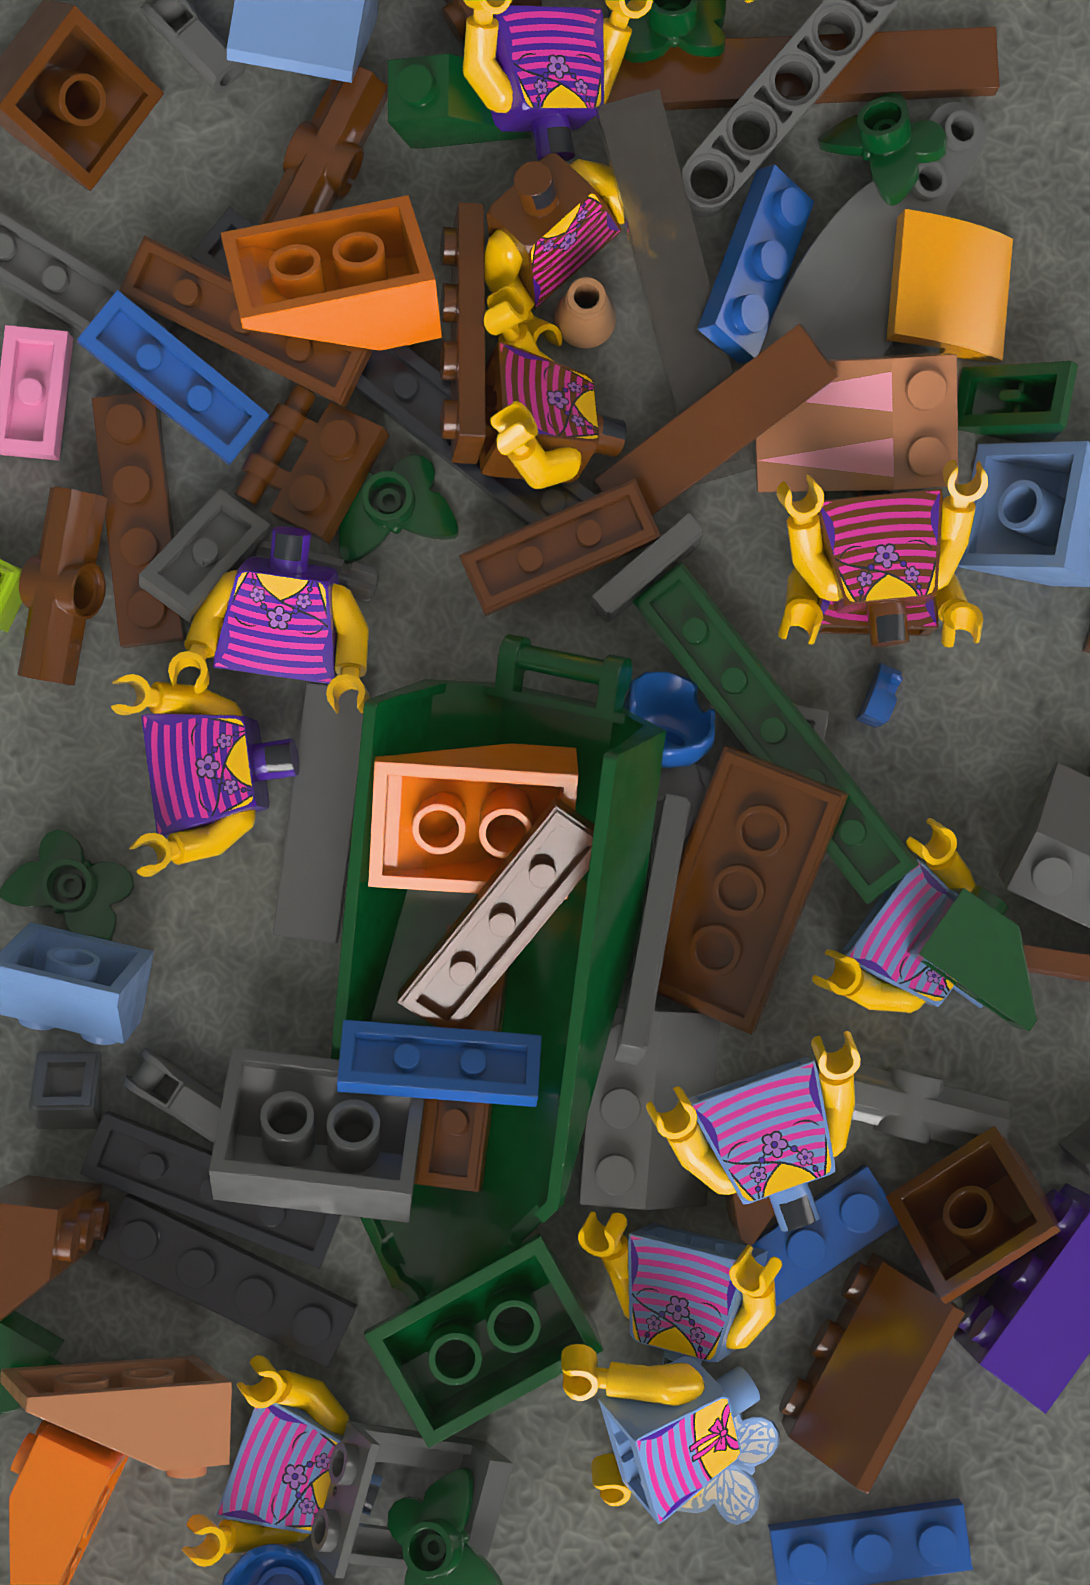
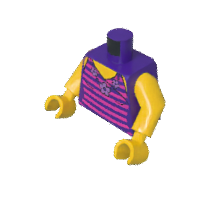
(546, 65)
(281, 623)
(202, 770)

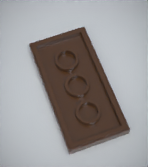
(744, 885)

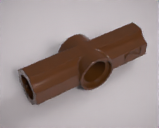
(328, 148)
(62, 586)

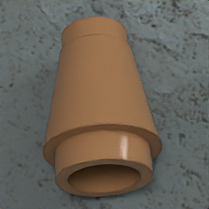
(585, 326)

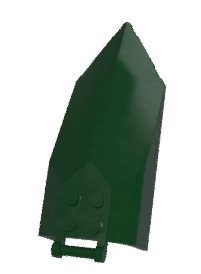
(558, 984)

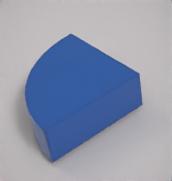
(880, 697)

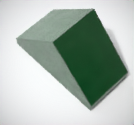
(1016, 400)

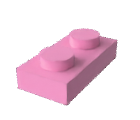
(33, 391)

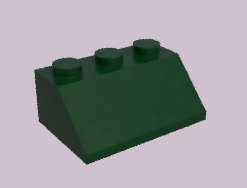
(483, 1339)

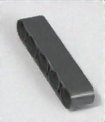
(769, 110)

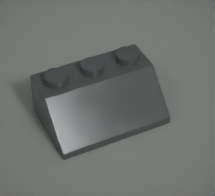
(1053, 847)
(306, 1147)
(622, 1151)

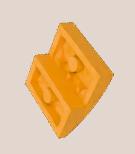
(949, 286)

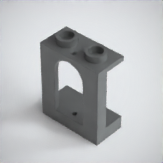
(336, 1528)

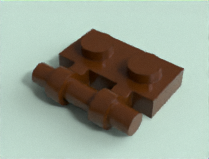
(327, 471)

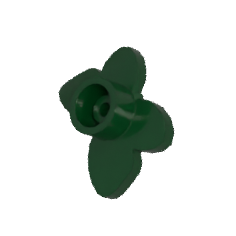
(675, 23)
(890, 143)
(394, 503)
(71, 886)
(435, 1536)

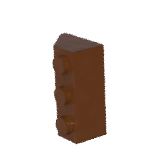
(45, 1232)
(869, 1369)

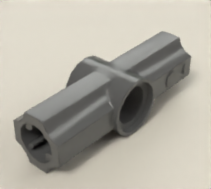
(923, 1107)

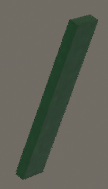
(770, 723)

